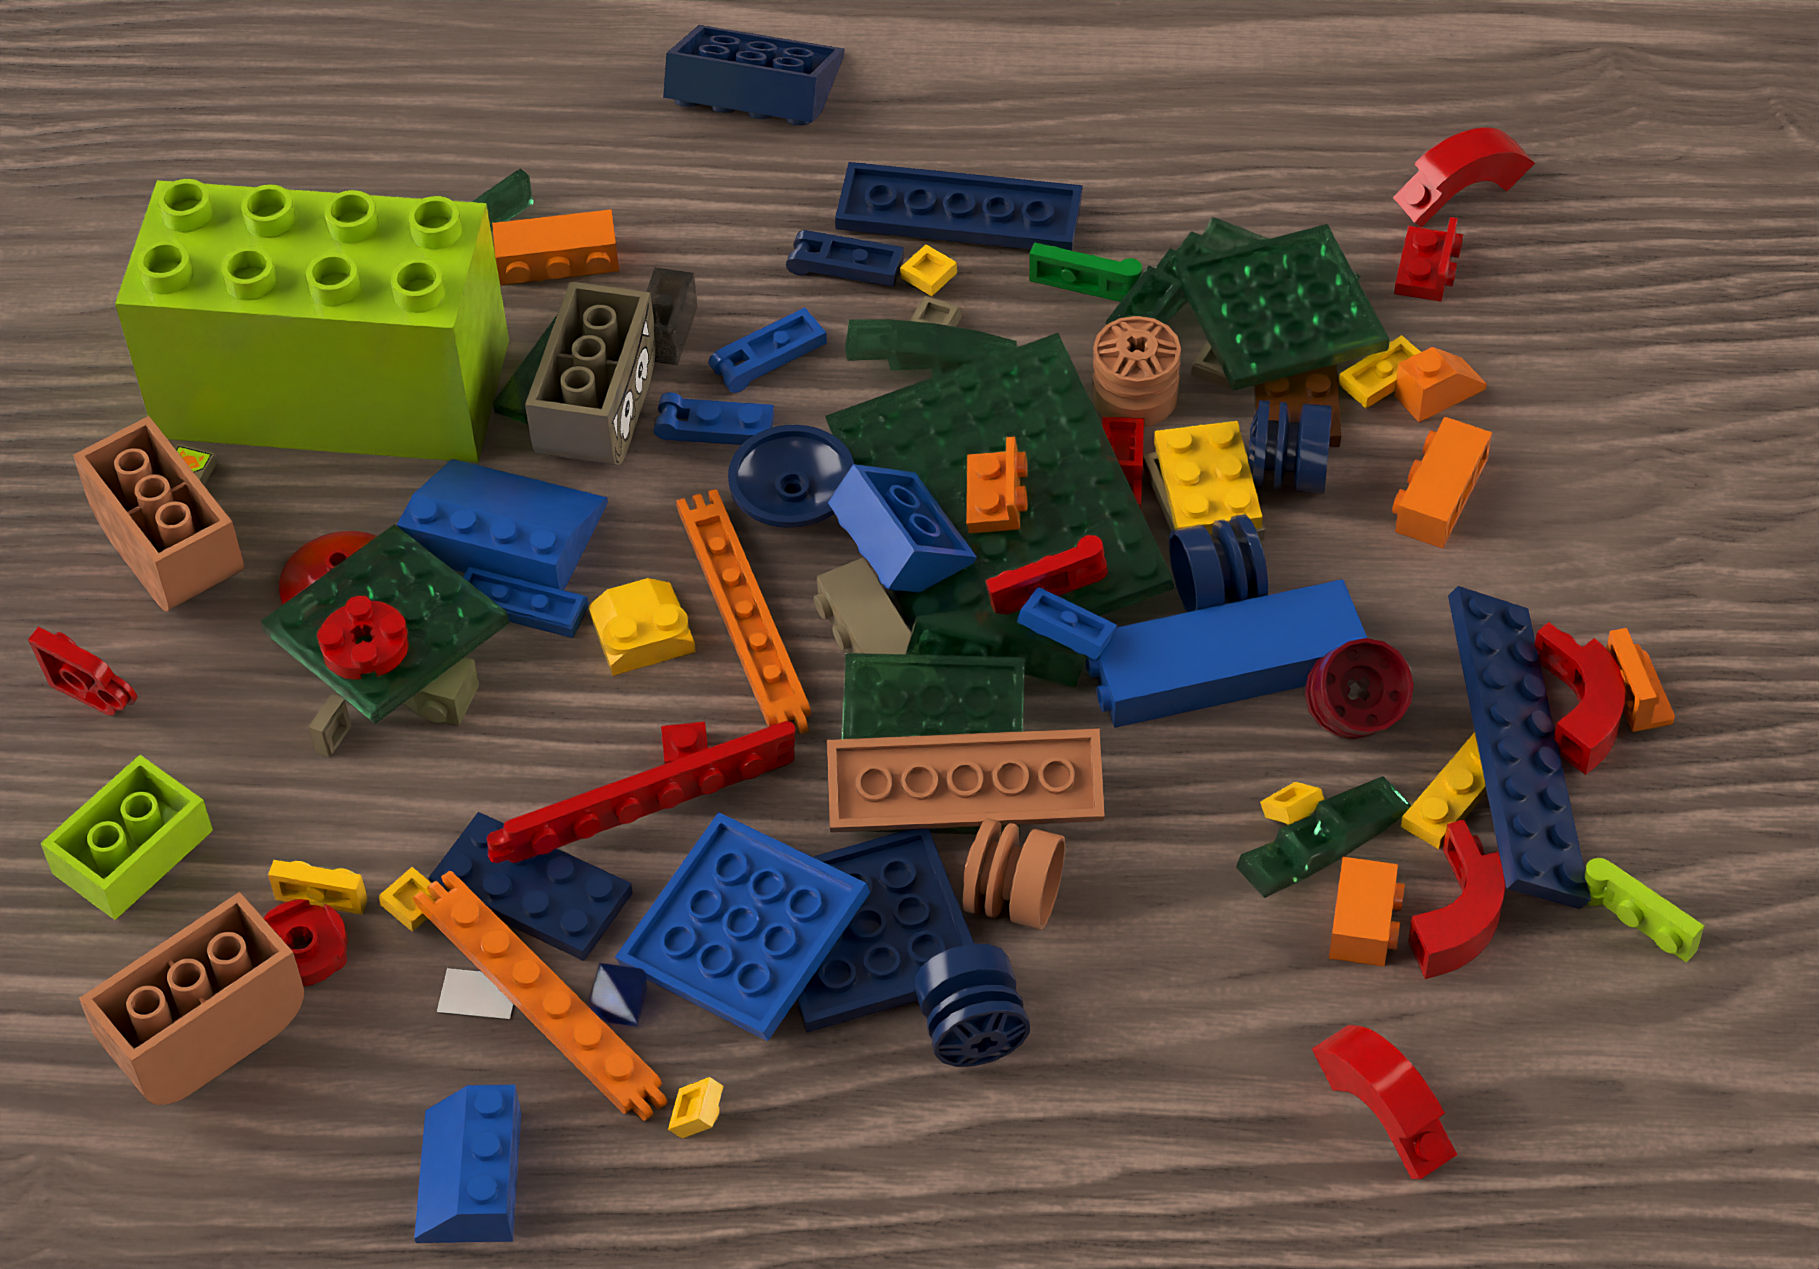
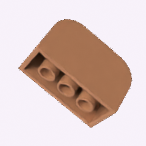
(158, 514)
(197, 1002)

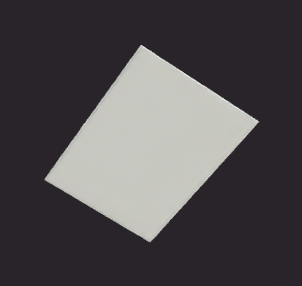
(472, 994)

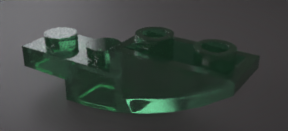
(995, 636)

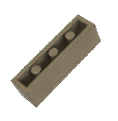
(860, 611)

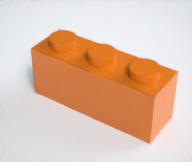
(555, 247)
(1441, 481)

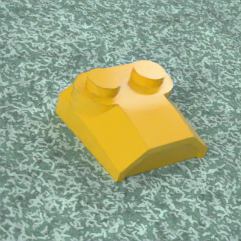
(640, 625)

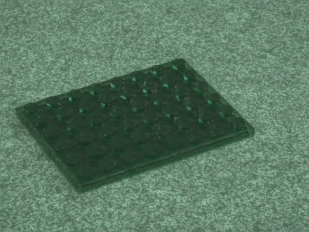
(1070, 482)

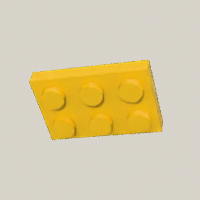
(1206, 474)

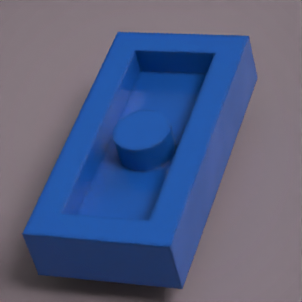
(1066, 623)

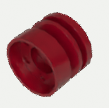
(1383, 692)

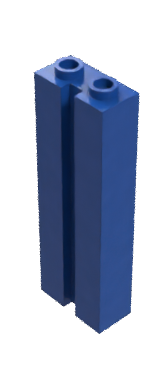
(1221, 653)

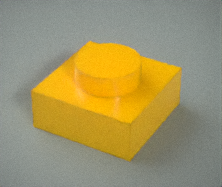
(928, 270)
(1292, 803)
(399, 898)
(696, 1108)

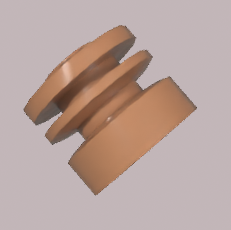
(1136, 369)
(1005, 872)

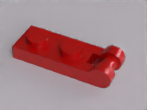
(1053, 573)

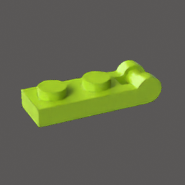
(1643, 908)

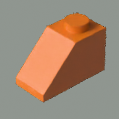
(1435, 382)

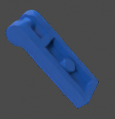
(767, 349)
(710, 420)

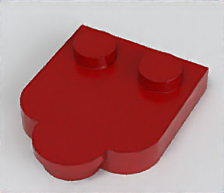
(80, 673)

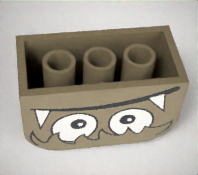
(593, 374)

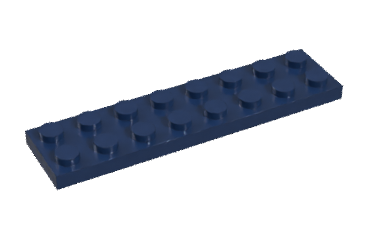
(1518, 749)

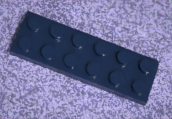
(958, 207)

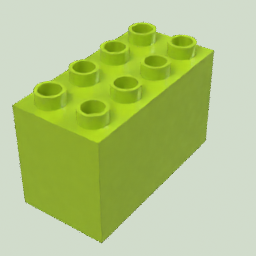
(315, 320)

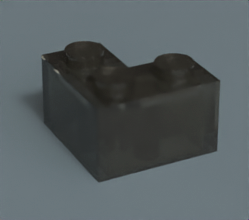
(673, 312)

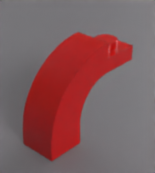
(1457, 163)
(1595, 678)
(1462, 930)
(1388, 1083)

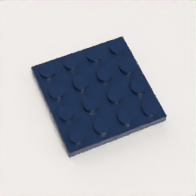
(892, 934)

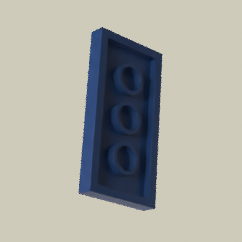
(543, 896)

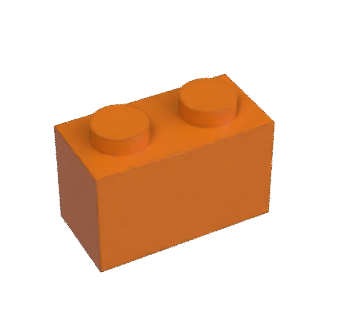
(1364, 912)

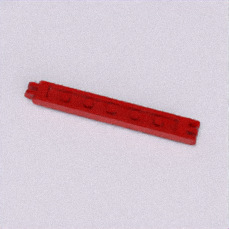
(643, 794)

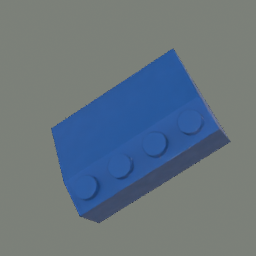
(502, 523)

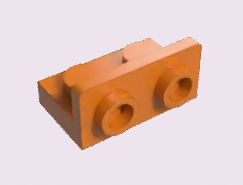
(995, 489)
(1645, 698)

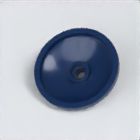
(788, 475)

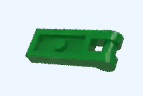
(1082, 272)

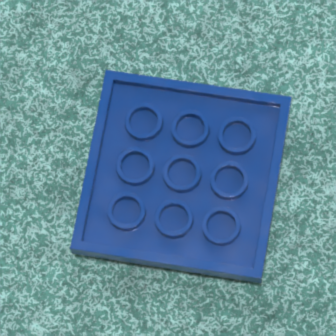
(743, 925)

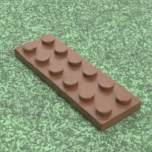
(965, 780)

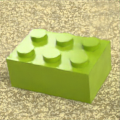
(127, 837)

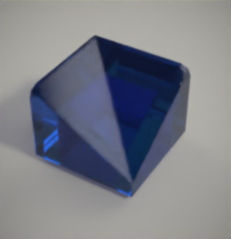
(618, 994)

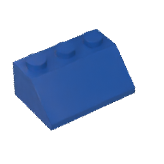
(899, 528)
(469, 1167)

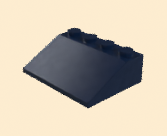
(751, 74)

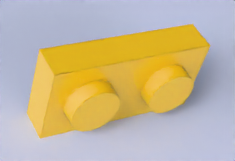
(1377, 373)
(336, 888)

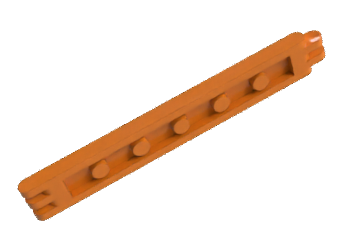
(744, 611)
(542, 996)

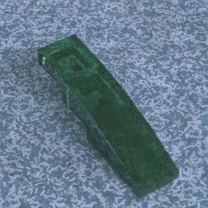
(1158, 290)
(920, 344)
(1325, 837)

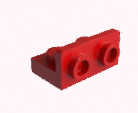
(1427, 262)

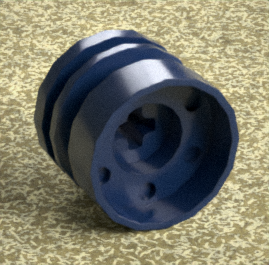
(1291, 446)
(1218, 566)
(971, 1005)

